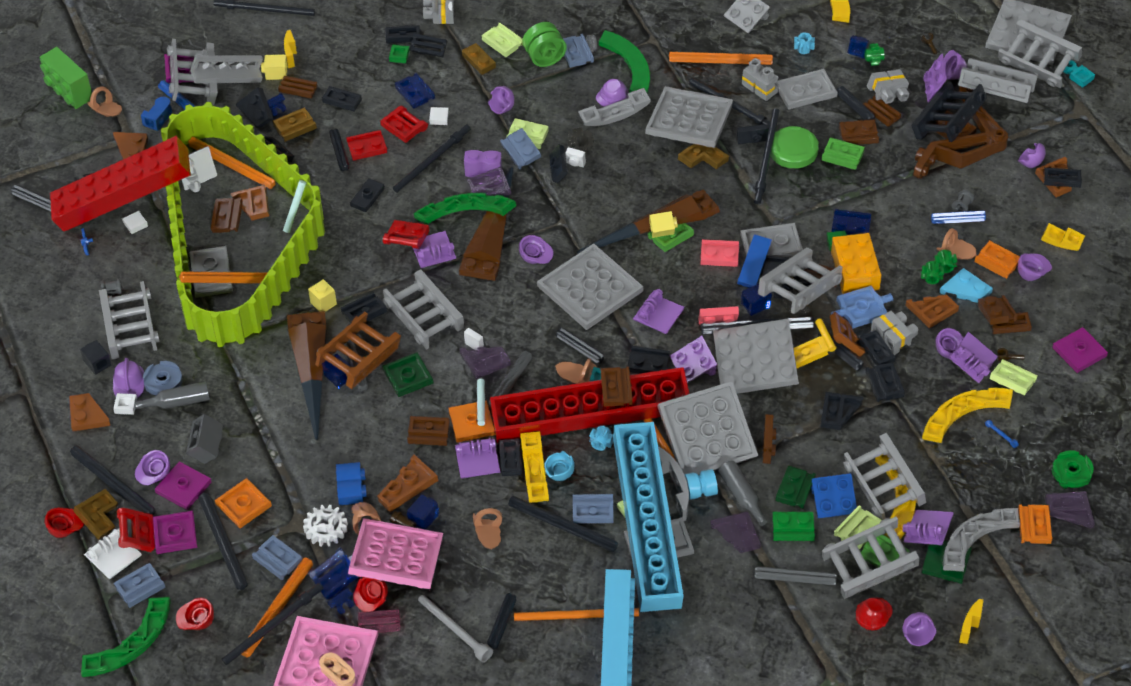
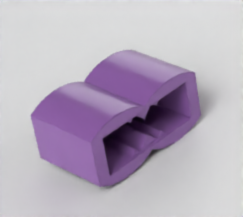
(479, 162)

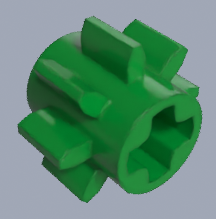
(874, 54)
(946, 260)
(932, 272)

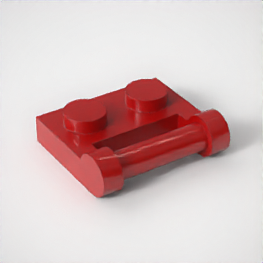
(400, 127)
(406, 234)
(142, 530)

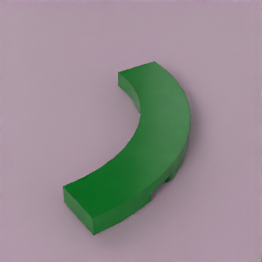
(632, 56)
(462, 202)
(133, 645)

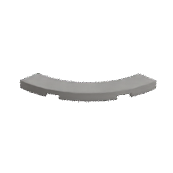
(972, 530)

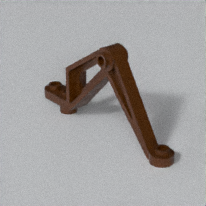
(991, 135)

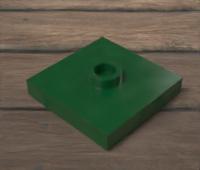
(407, 374)
(934, 564)

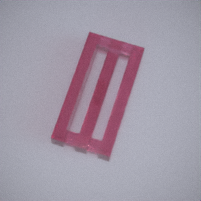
(379, 618)

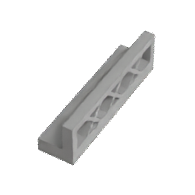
(226, 72)

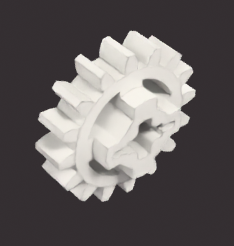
(325, 525)

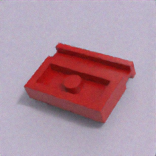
(366, 145)

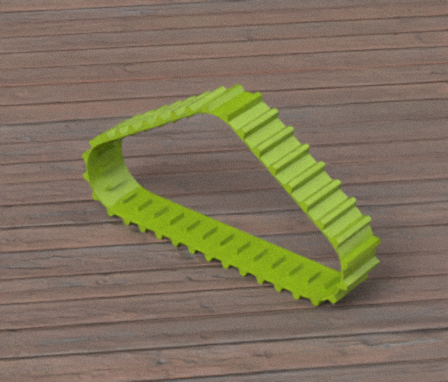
(246, 319)

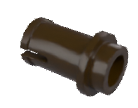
(399, 519)

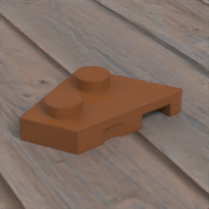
(254, 202)
(844, 334)

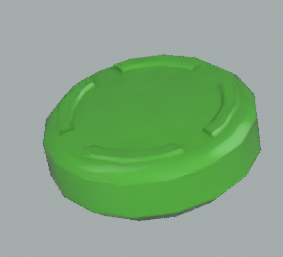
(794, 147)

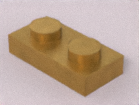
(478, 58)

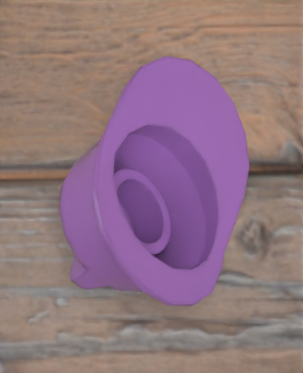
(128, 378)

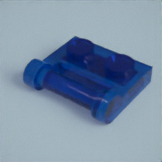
(336, 578)

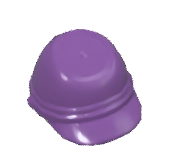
(953, 65)
(612, 92)
(535, 250)
(1033, 266)
(947, 342)
(152, 467)

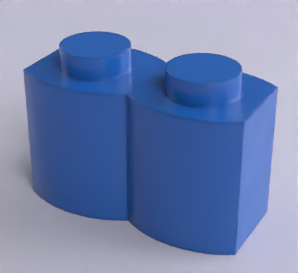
(350, 483)

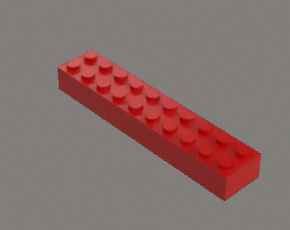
(582, 405)

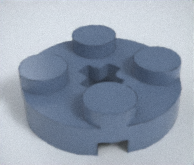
(165, 368)

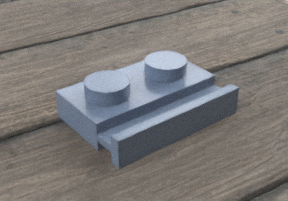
(577, 51)
(520, 148)
(593, 508)
(277, 557)
(139, 585)

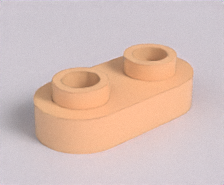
(338, 671)

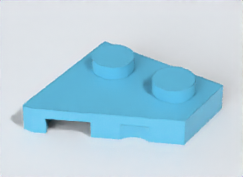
(966, 286)

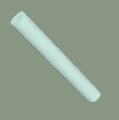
(294, 206)
(481, 402)

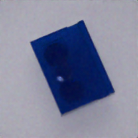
(414, 90)
(851, 222)

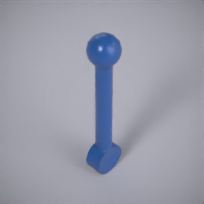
(1013, 443)

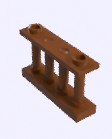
(365, 364)

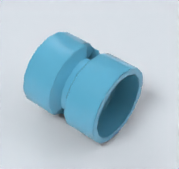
(702, 483)

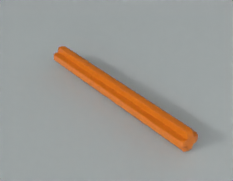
(722, 58)
(234, 163)
(222, 277)
(281, 599)

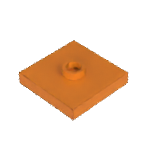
(465, 422)
(243, 503)

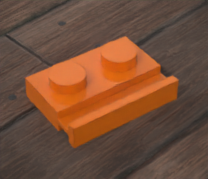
(997, 259)
(1035, 524)

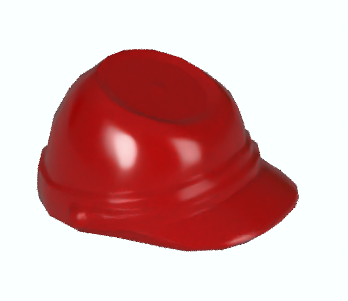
(62, 522)
(370, 594)
(873, 613)
(195, 615)

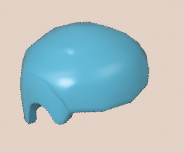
(559, 466)

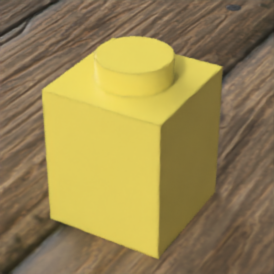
(274, 67)
(662, 224)
(322, 296)

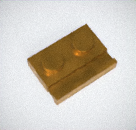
(294, 124)

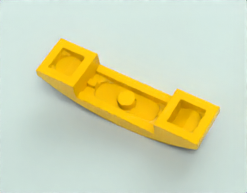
(534, 467)

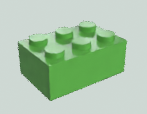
(65, 78)

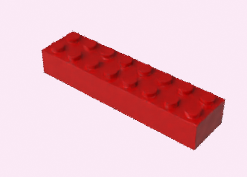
(120, 183)

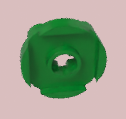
(1068, 478)

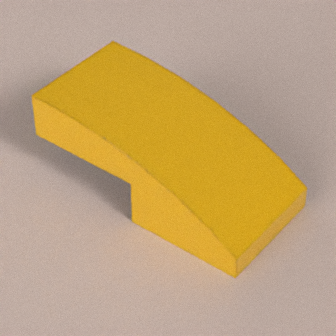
(290, 48)
(1066, 239)
(972, 620)

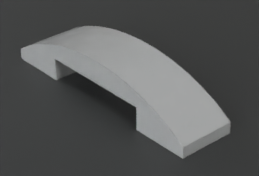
(615, 112)
(670, 465)

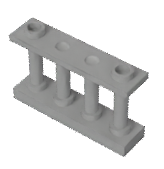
(1045, 38)
(998, 80)
(210, 89)
(795, 267)
(432, 294)
(113, 330)
(896, 463)
(870, 577)

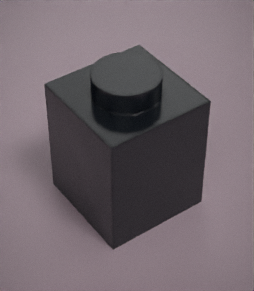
(95, 357)

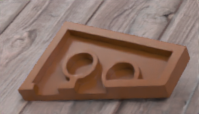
(409, 483)

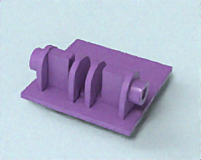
(935, 78)
(435, 250)
(658, 312)
(973, 357)
(695, 359)
(477, 458)
(927, 527)

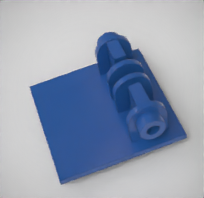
(833, 495)

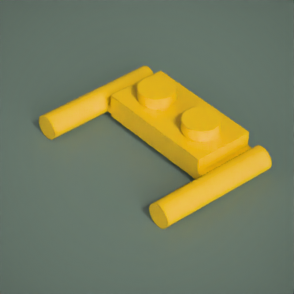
(814, 348)

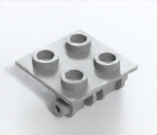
(747, 13)

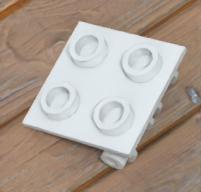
(201, 169)
(109, 556)

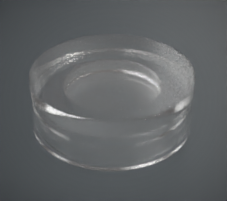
(592, 43)

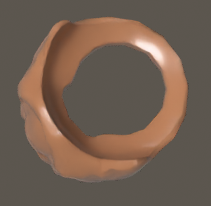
(106, 108)
(959, 247)
(575, 372)
(363, 509)
(486, 529)

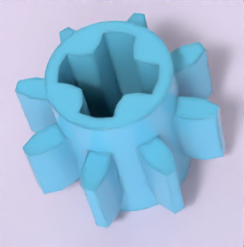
(804, 43)
(601, 438)

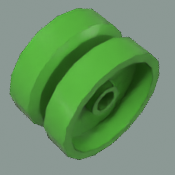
(544, 44)

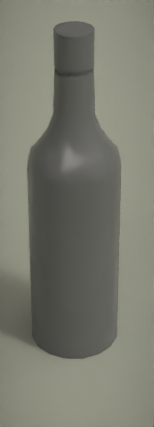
(177, 396)
(741, 489)

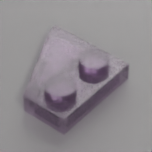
(490, 182)
(485, 360)
(1071, 507)
(738, 530)

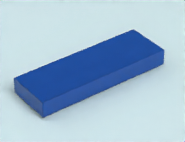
(754, 261)

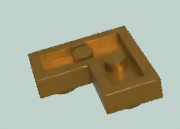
(698, 153)
(93, 513)

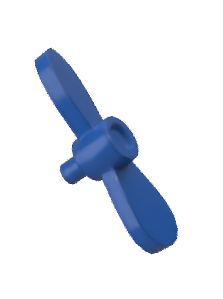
(85, 241)

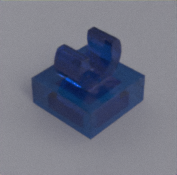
(857, 46)
(276, 102)
(341, 598)

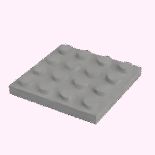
(1005, 33)
(689, 117)
(590, 286)
(756, 356)
(707, 429)

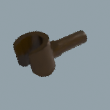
(929, 42)
(1003, 354)

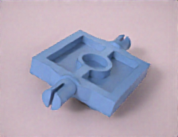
(862, 306)

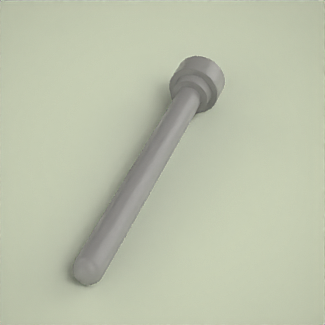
(482, 651)

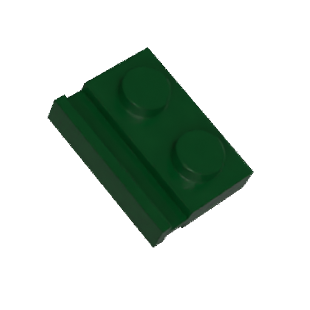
(795, 487)

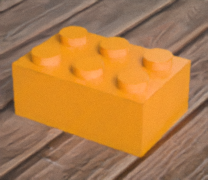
(858, 261)

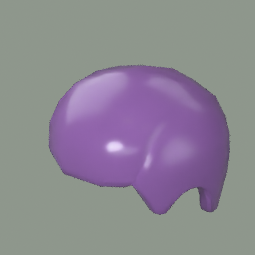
(501, 100)
(1033, 157)
(919, 629)

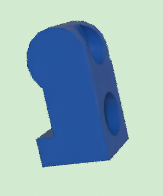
(158, 114)

